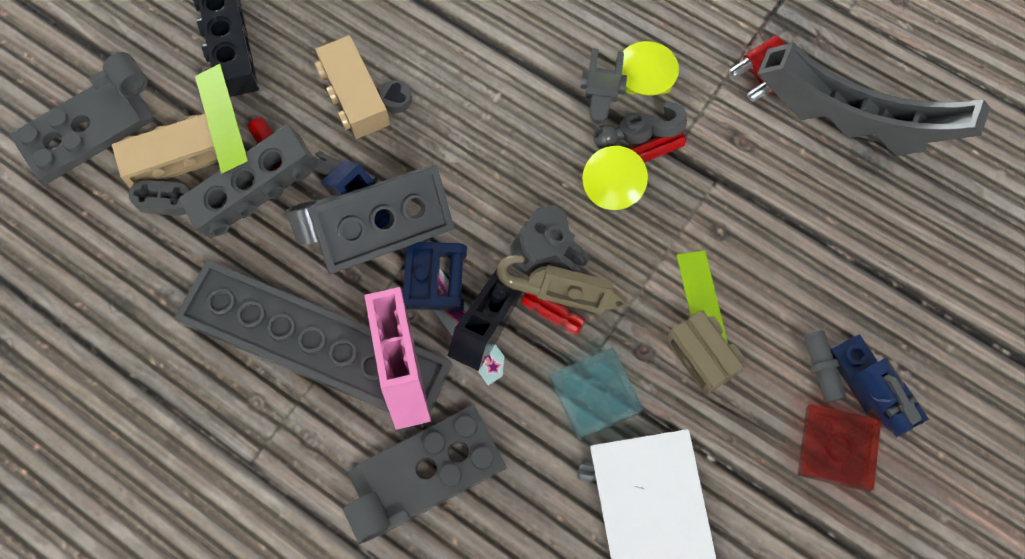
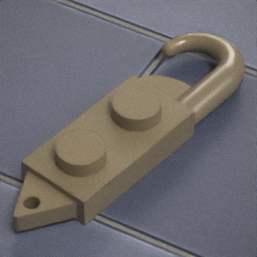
(564, 287)

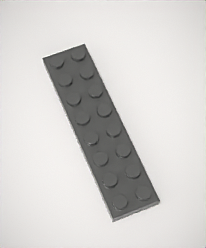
(295, 334)

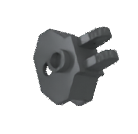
(603, 86)
(547, 241)

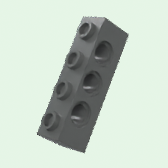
(204, 201)

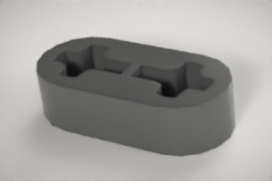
(161, 199)

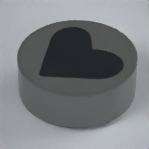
(396, 96)

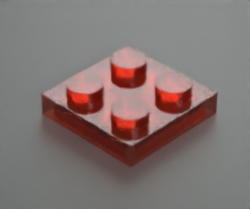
(839, 448)

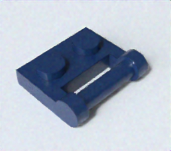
(422, 276)

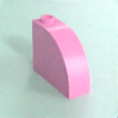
(397, 358)

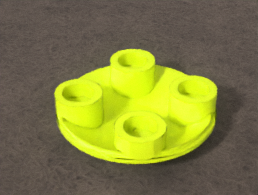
(649, 68)
(615, 178)

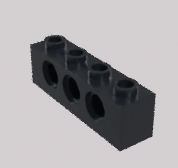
(226, 40)

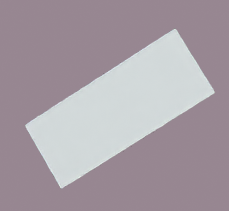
(667, 515)

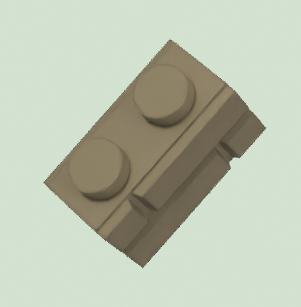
(705, 351)

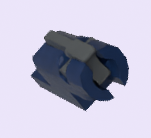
(878, 386)

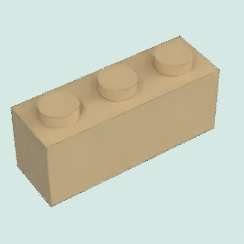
(351, 87)
(166, 151)

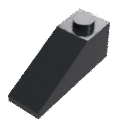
(483, 323)

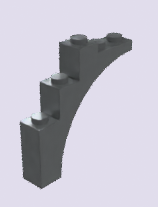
(858, 111)

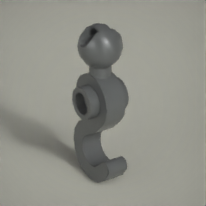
(639, 127)

